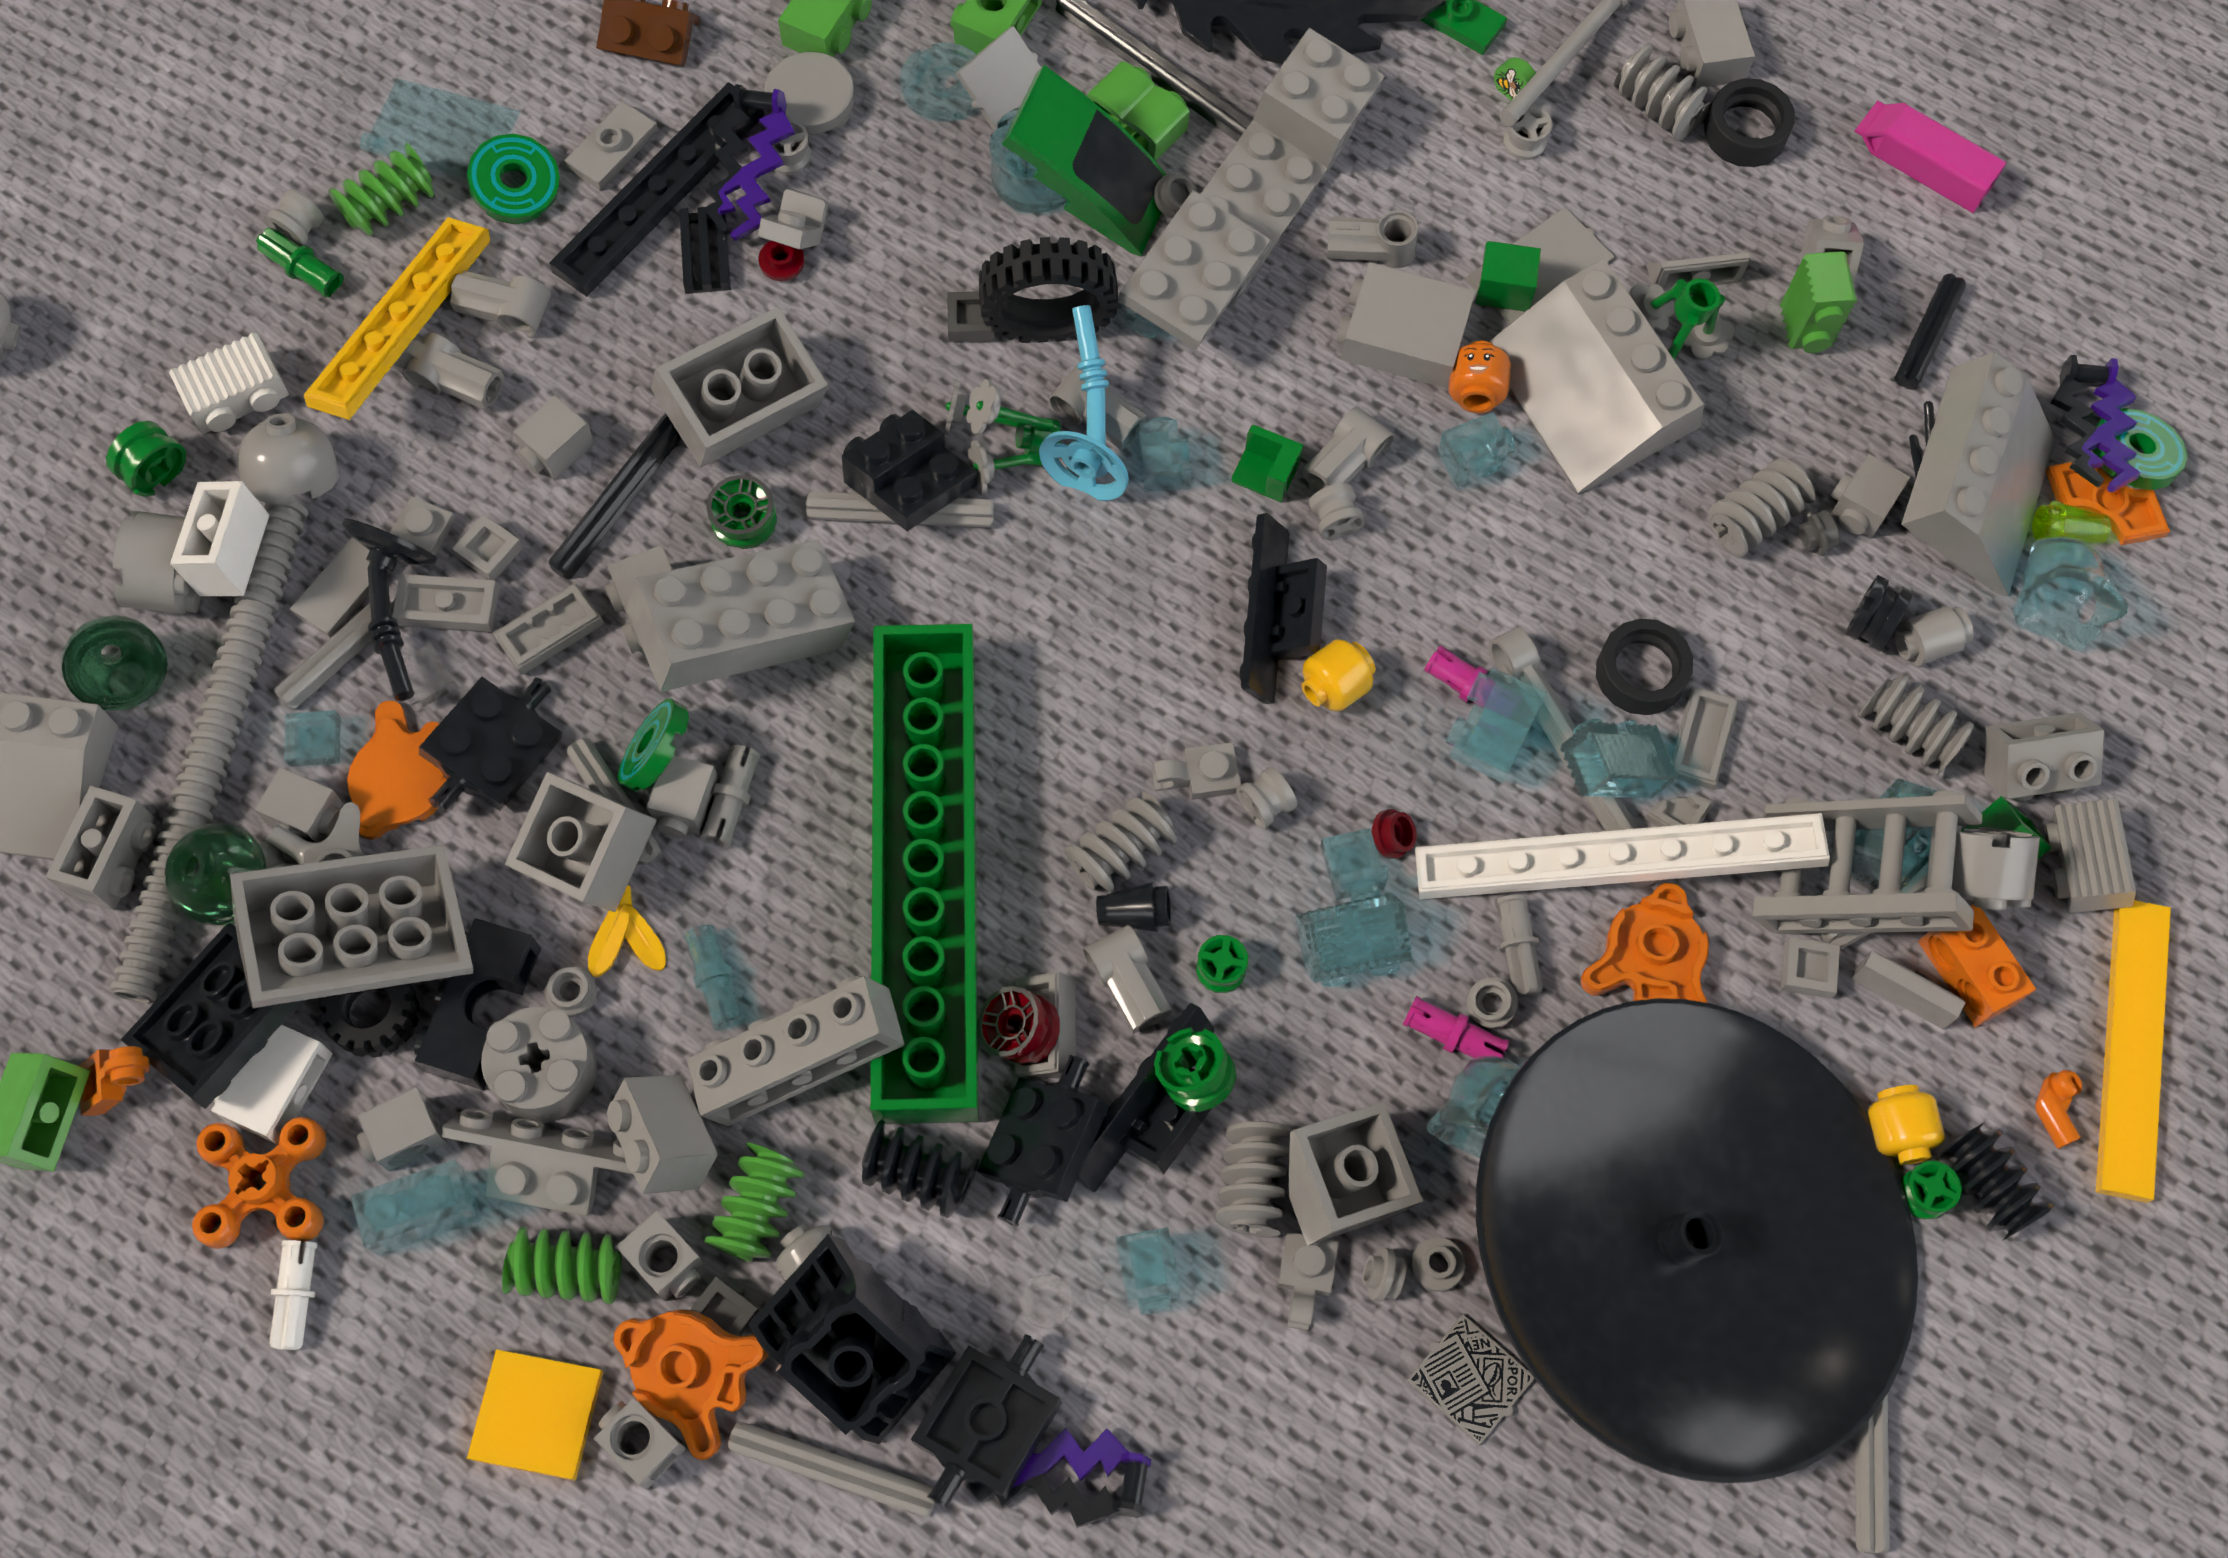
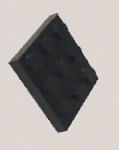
(206, 1022)

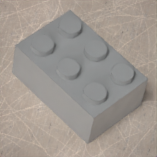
(738, 386)

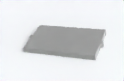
(1565, 250)

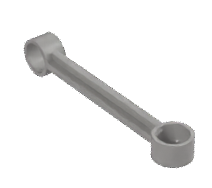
(1518, 656)

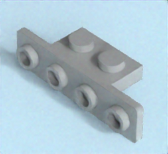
(536, 1162)

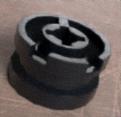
(1879, 613)

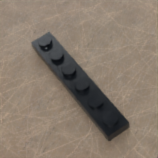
(647, 197)

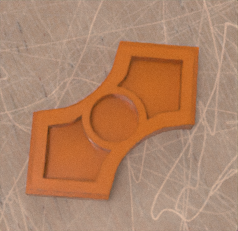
(2132, 512)

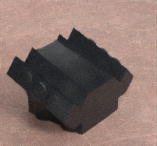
(850, 1341)

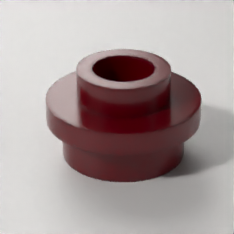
(784, 269)
(1393, 833)

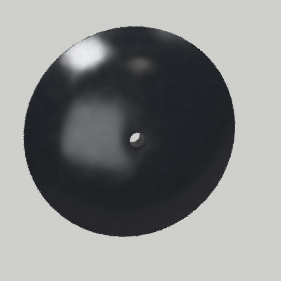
(1801, 1264)

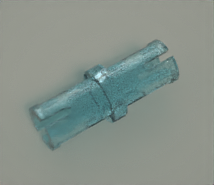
(714, 977)

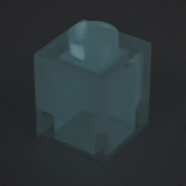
(1148, 1270)

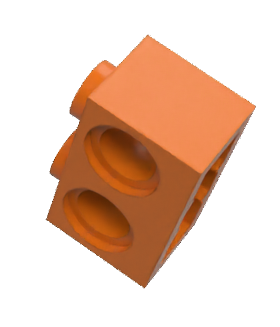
(1978, 968)

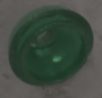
(116, 679)
(221, 852)

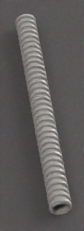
(210, 747)

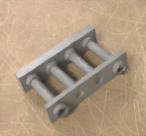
(1887, 906)

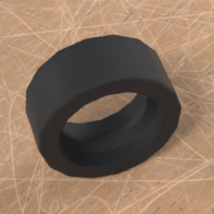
(1741, 149)
(1629, 697)

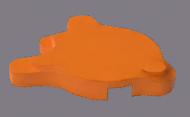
(390, 776)
(1652, 950)
(687, 1370)

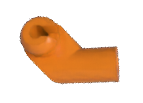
(2054, 1103)

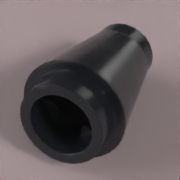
(1140, 907)

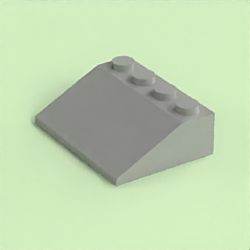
(1597, 378)
(1982, 470)
(46, 766)
(348, 925)

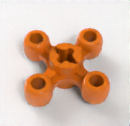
(243, 1193)

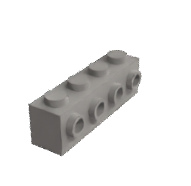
(794, 1050)

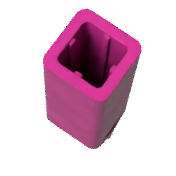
(1930, 153)

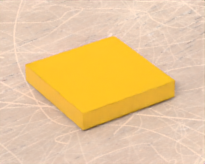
(535, 1415)

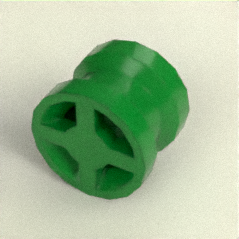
(1223, 953)
(1937, 1181)

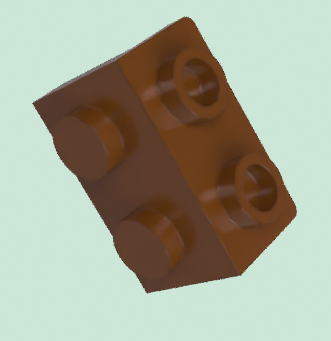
(647, 30)

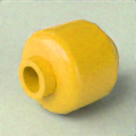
(1338, 675)
(1906, 1124)

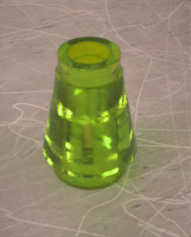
(2070, 522)

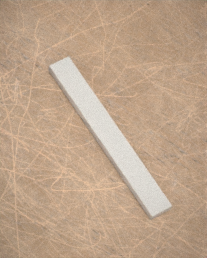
(1622, 856)

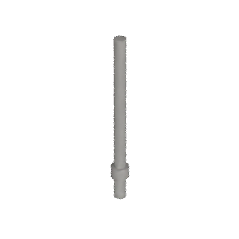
(1559, 60)

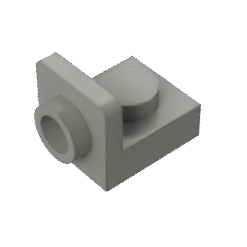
(798, 222)

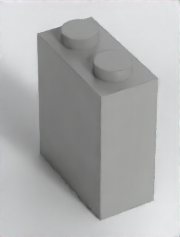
(1405, 324)

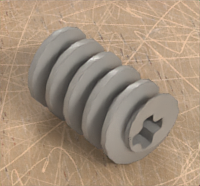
(1662, 93)
(1760, 506)
(1917, 722)
(1121, 842)
(1251, 1178)

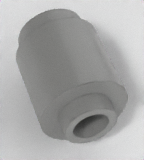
(1934, 635)

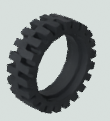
(1041, 265)

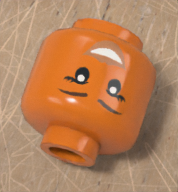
(1480, 377)

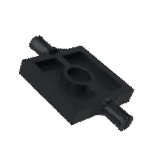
(489, 744)
(1043, 1139)
(986, 1421)

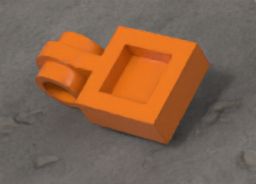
(110, 1076)

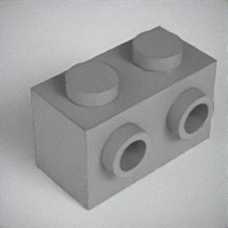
(2043, 756)
(103, 848)

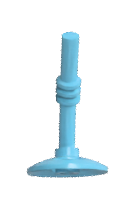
(1088, 454)

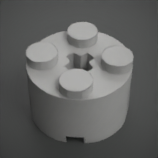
(144, 556)
(1993, 866)
(515, 1047)

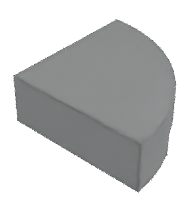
(1679, 811)

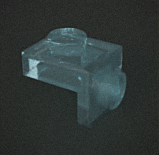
(1354, 865)

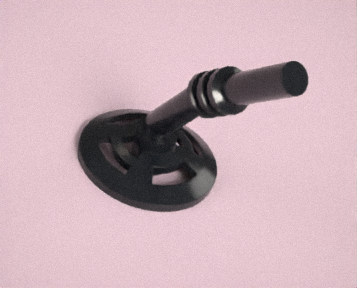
(384, 554)

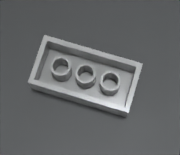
(739, 614)

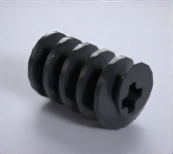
(916, 1170)
(1995, 1180)

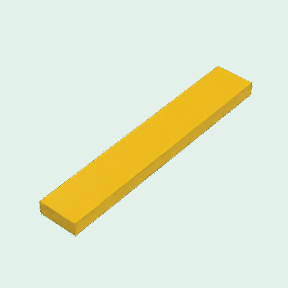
(396, 319)
(2133, 1052)

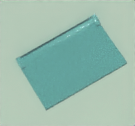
(437, 125)

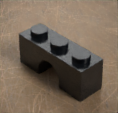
(452, 1042)

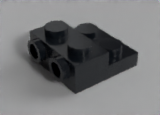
(906, 469)

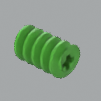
(384, 190)
(755, 1204)
(562, 1267)

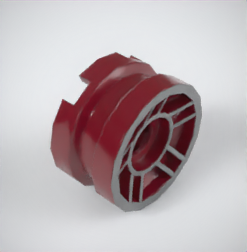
(1000, 1023)

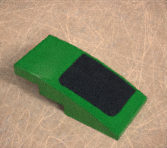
(1087, 160)

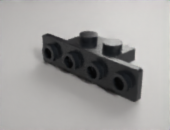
(1282, 609)
(1145, 1117)

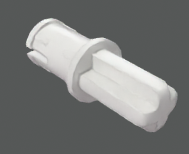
(292, 1294)

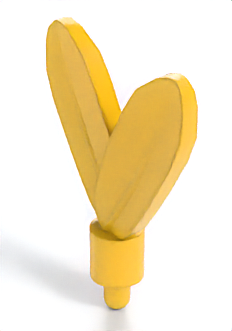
(628, 925)

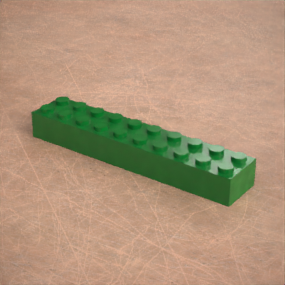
(925, 871)

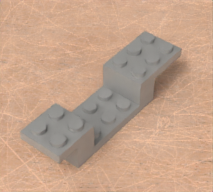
(1255, 194)

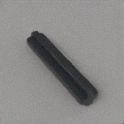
(1930, 331)

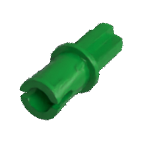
(299, 262)

